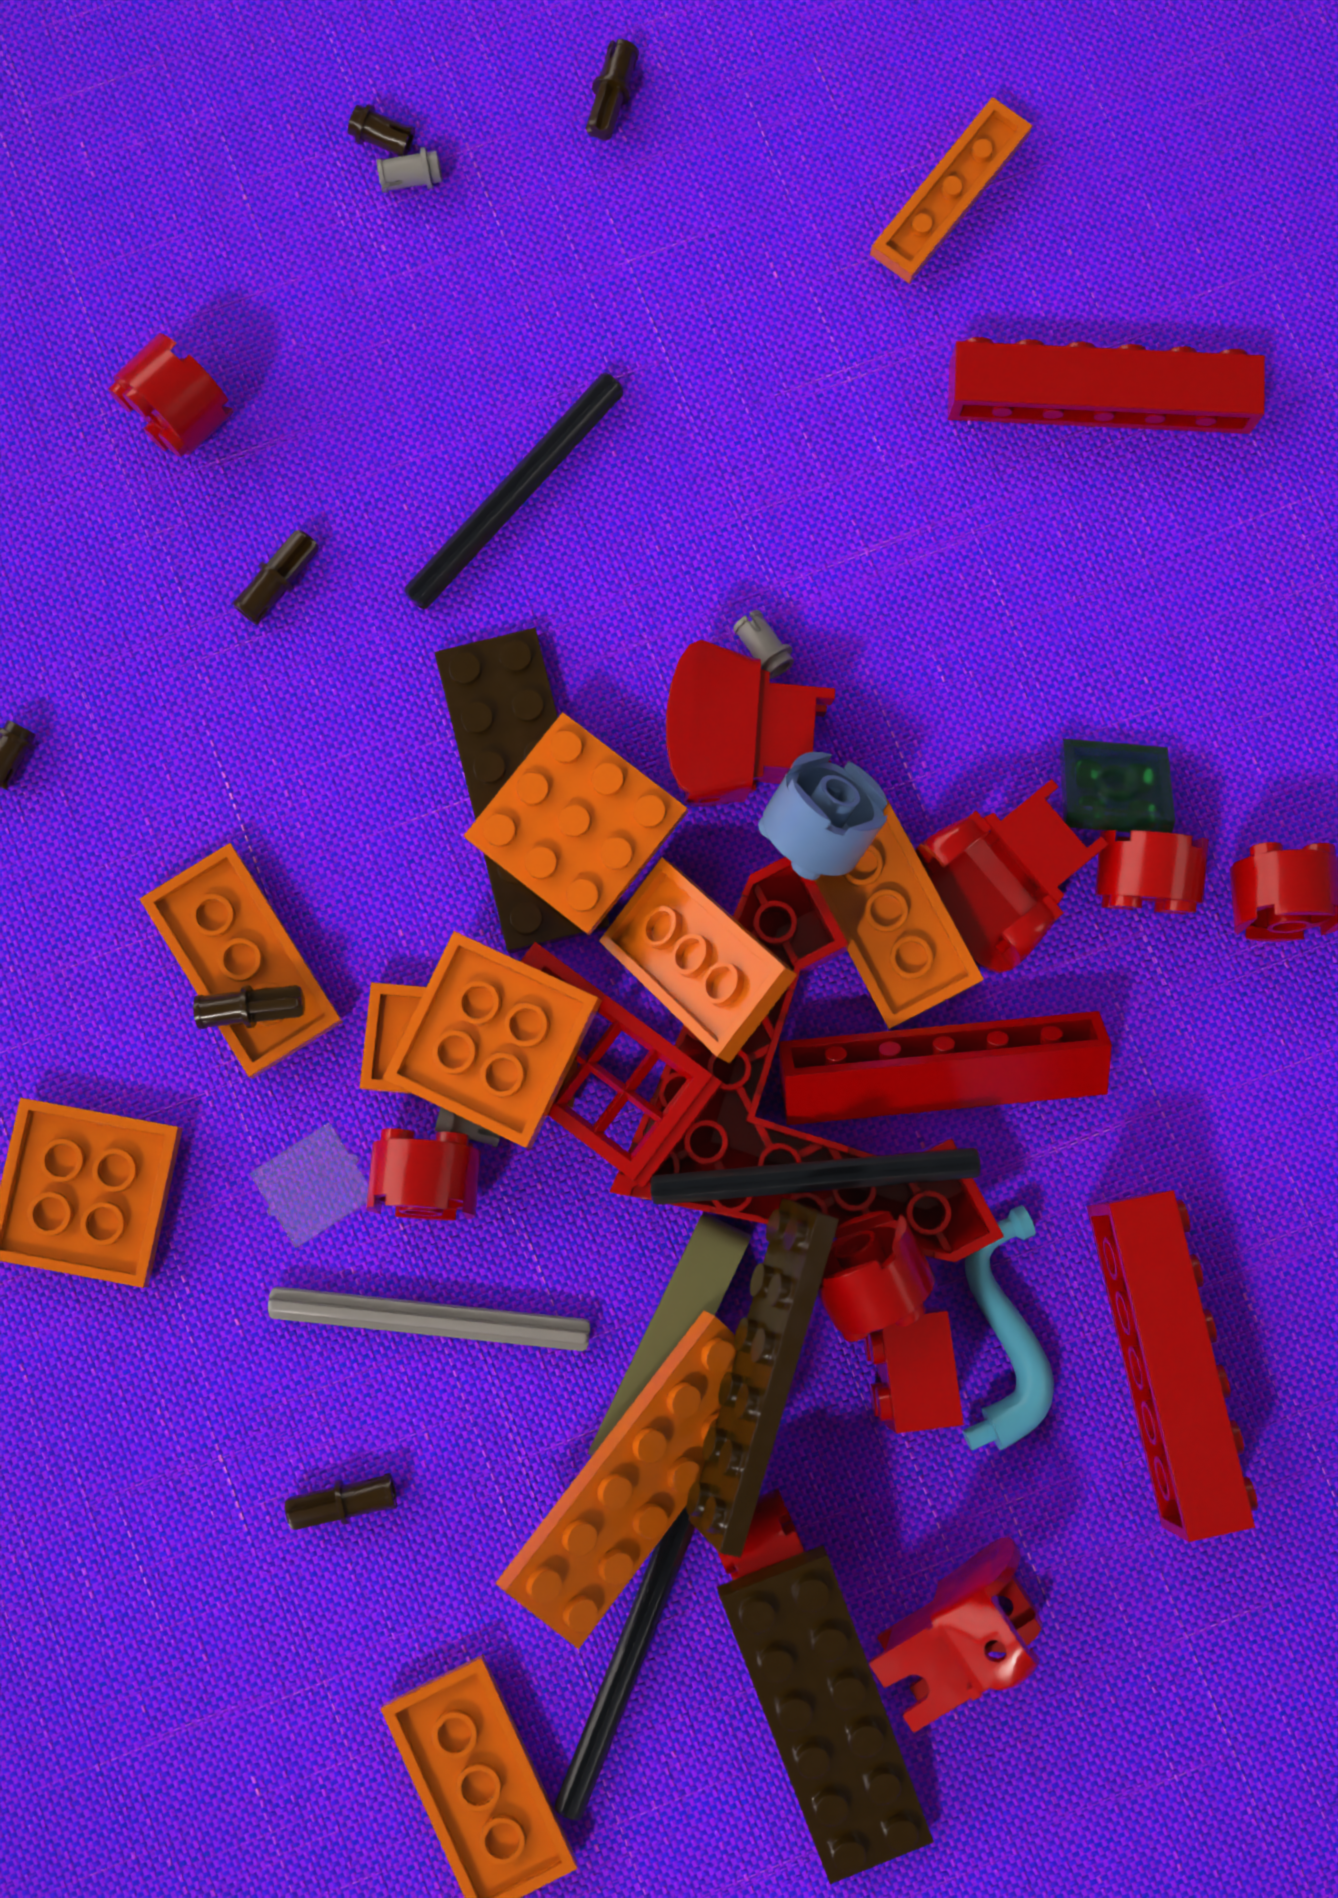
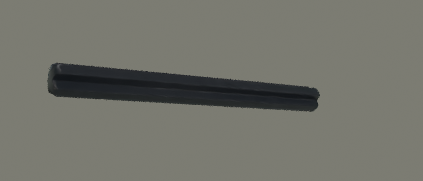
(513, 491)
(815, 1176)
(623, 1669)

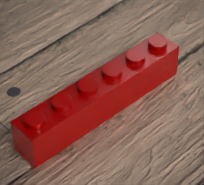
(1106, 386)
(944, 1067)

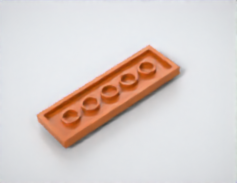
(625, 1491)

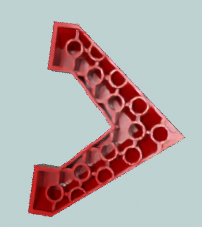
(799, 928)

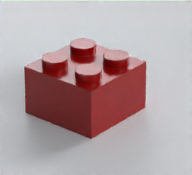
(915, 1374)

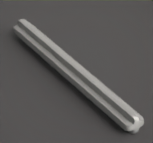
(429, 1318)

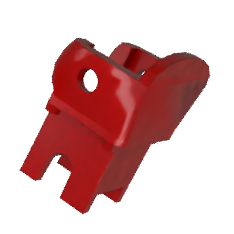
(735, 725)
(1007, 879)
(955, 1632)

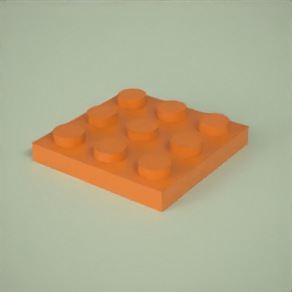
(576, 823)
(492, 1040)
(85, 1192)

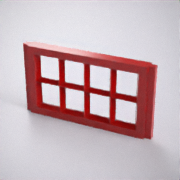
(669, 1125)

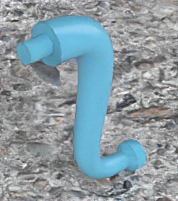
(1034, 1390)

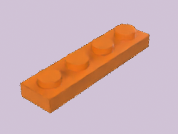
(950, 190)

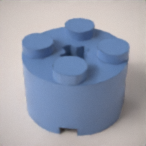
(824, 815)

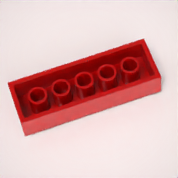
(1172, 1366)

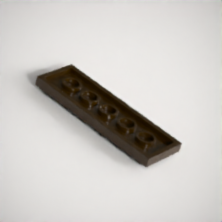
(498, 715)
(761, 1375)
(825, 1713)

